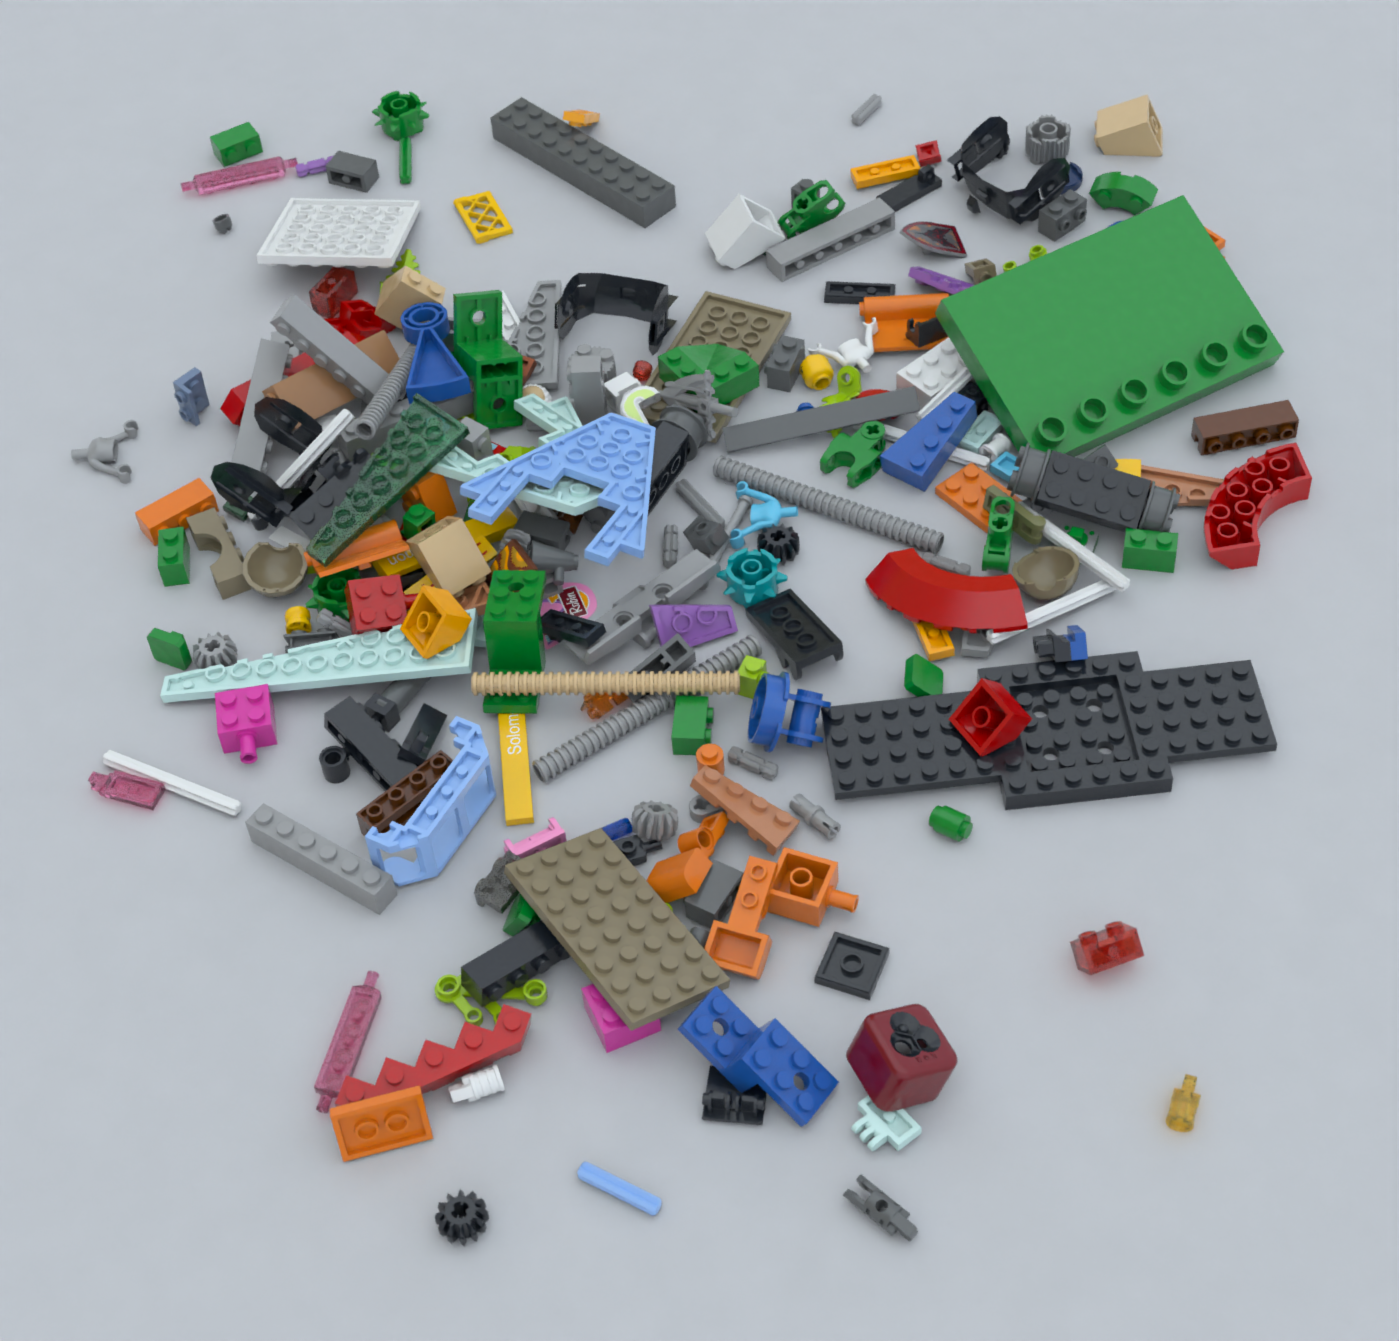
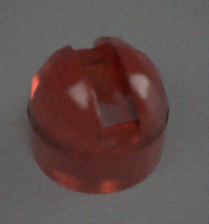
(642, 370)

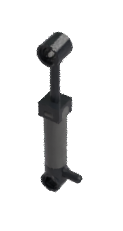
(384, 709)

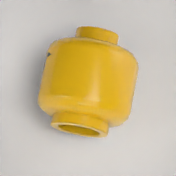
(816, 372)

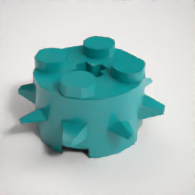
(751, 576)

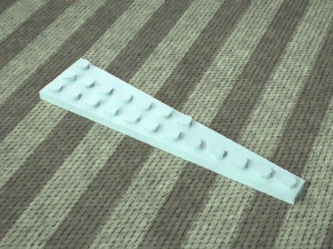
(329, 663)

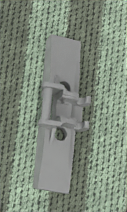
(678, 581)

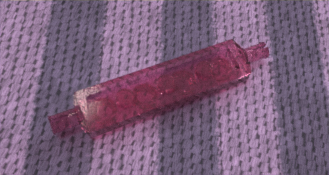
(239, 175)
(348, 1040)

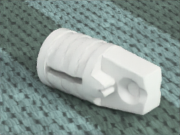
(477, 1085)

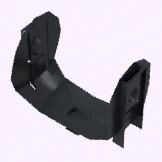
(1018, 204)
(616, 296)
(238, 482)

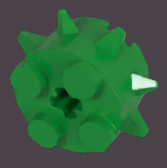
(400, 115)
(330, 593)

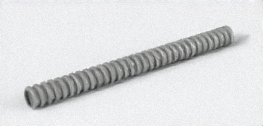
(385, 397)
(829, 504)
(638, 713)

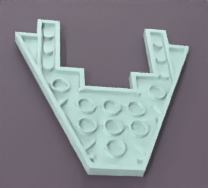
(556, 418)

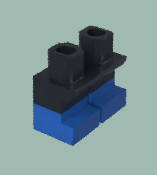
(1062, 647)

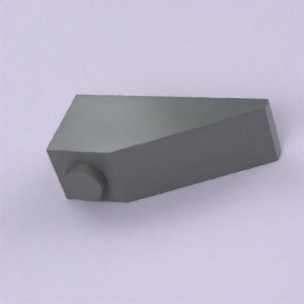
(672, 656)

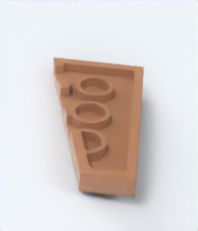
(1193, 488)
(754, 812)

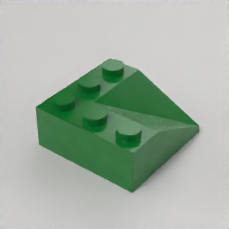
(732, 369)

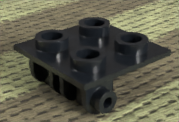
(726, 1104)

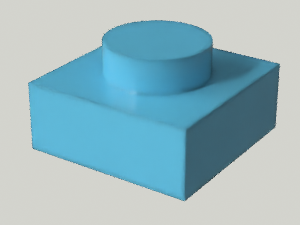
(1004, 466)

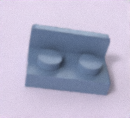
(191, 395)

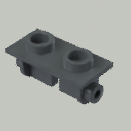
(301, 638)

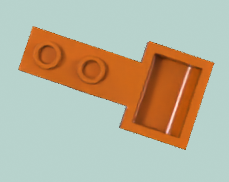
(685, 872)
(738, 944)

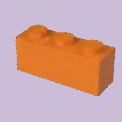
(175, 508)

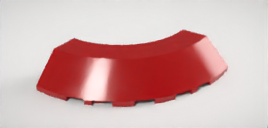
(1248, 499)
(946, 598)

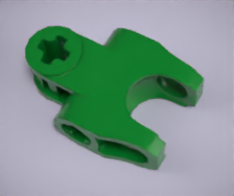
(811, 210)
(858, 452)
(999, 537)

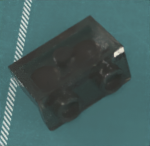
(496, 888)

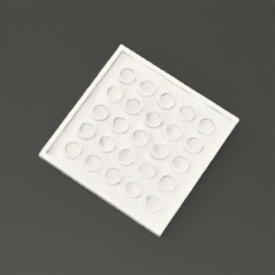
(339, 232)

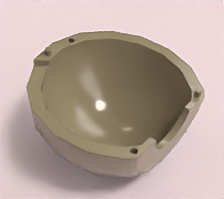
(275, 570)
(1047, 572)

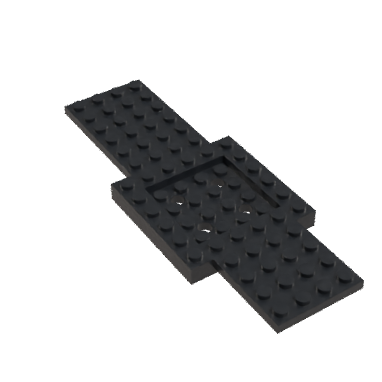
(1142, 720)

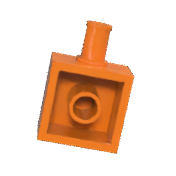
(433, 493)
(807, 887)

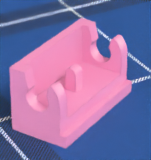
(538, 842)

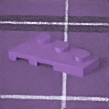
(940, 281)
(693, 622)

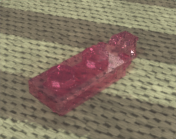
(128, 788)

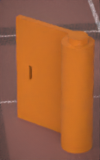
(892, 318)
(373, 544)

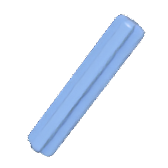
(619, 1188)

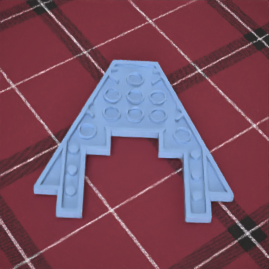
(604, 453)

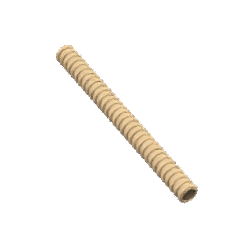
(605, 683)

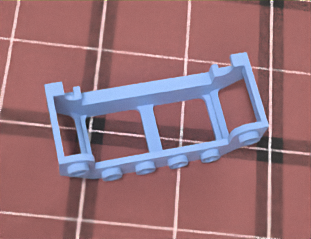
(444, 814)

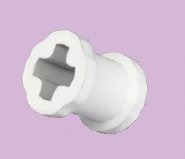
(996, 447)

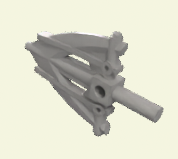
(702, 402)

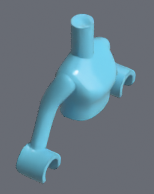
(761, 514)

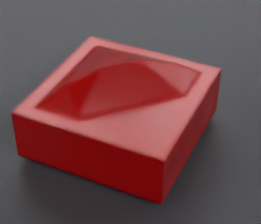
(928, 153)

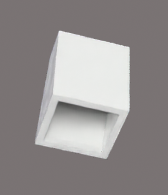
(743, 232)

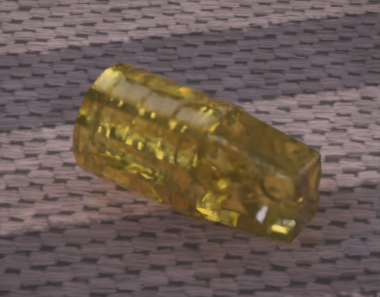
(1183, 1106)

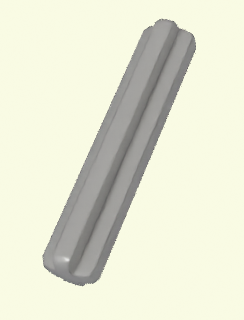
(698, 503)

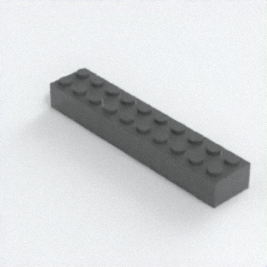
(584, 162)

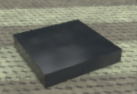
(851, 965)

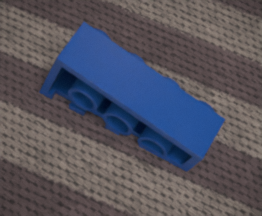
(929, 443)

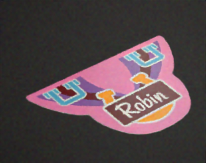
(574, 600)

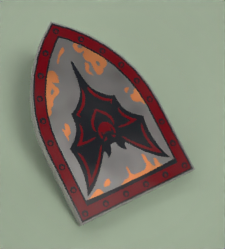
(935, 238)

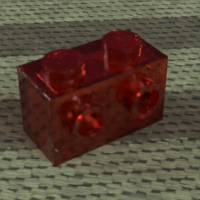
(334, 287)
(1106, 948)

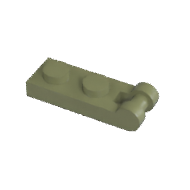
(1024, 522)

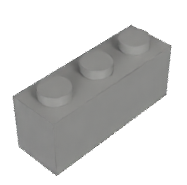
(587, 387)

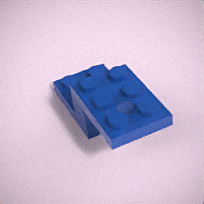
(758, 1056)

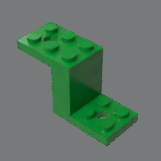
(487, 358)
(514, 634)

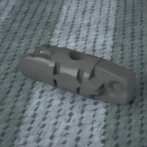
(892, 1219)

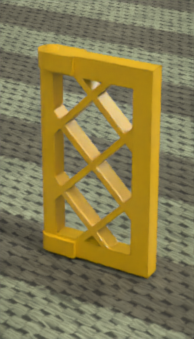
(491, 232)

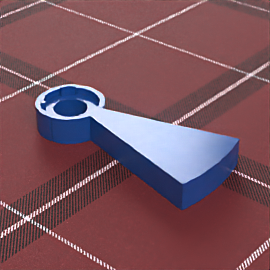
(434, 369)

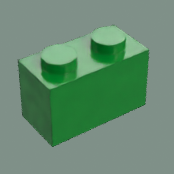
(236, 144)
(1150, 550)
(173, 556)
(691, 724)

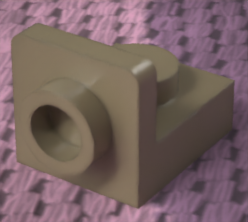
(981, 270)

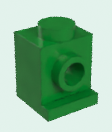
(416, 518)

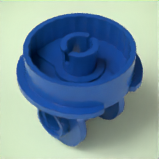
(769, 711)

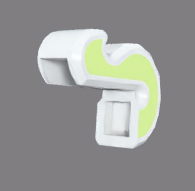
(638, 399)

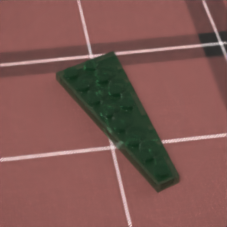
(407, 455)

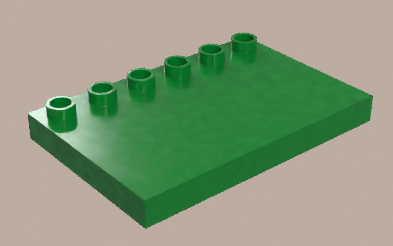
(1109, 332)

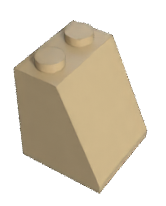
(1129, 129)
(405, 290)
(449, 555)

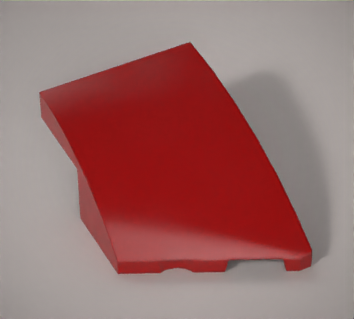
(359, 318)

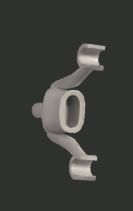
(106, 450)

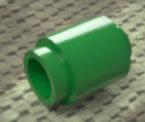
(950, 823)

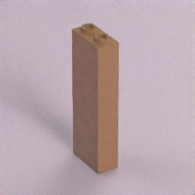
(316, 389)

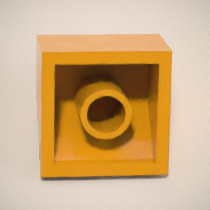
(434, 621)

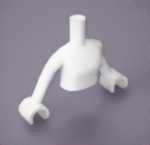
(852, 351)

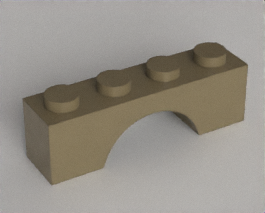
(211, 535)

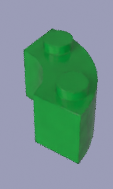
(1123, 191)

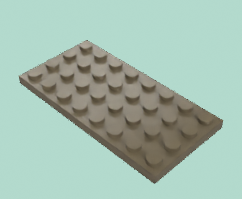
(731, 324)
(616, 928)

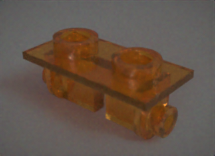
(600, 704)

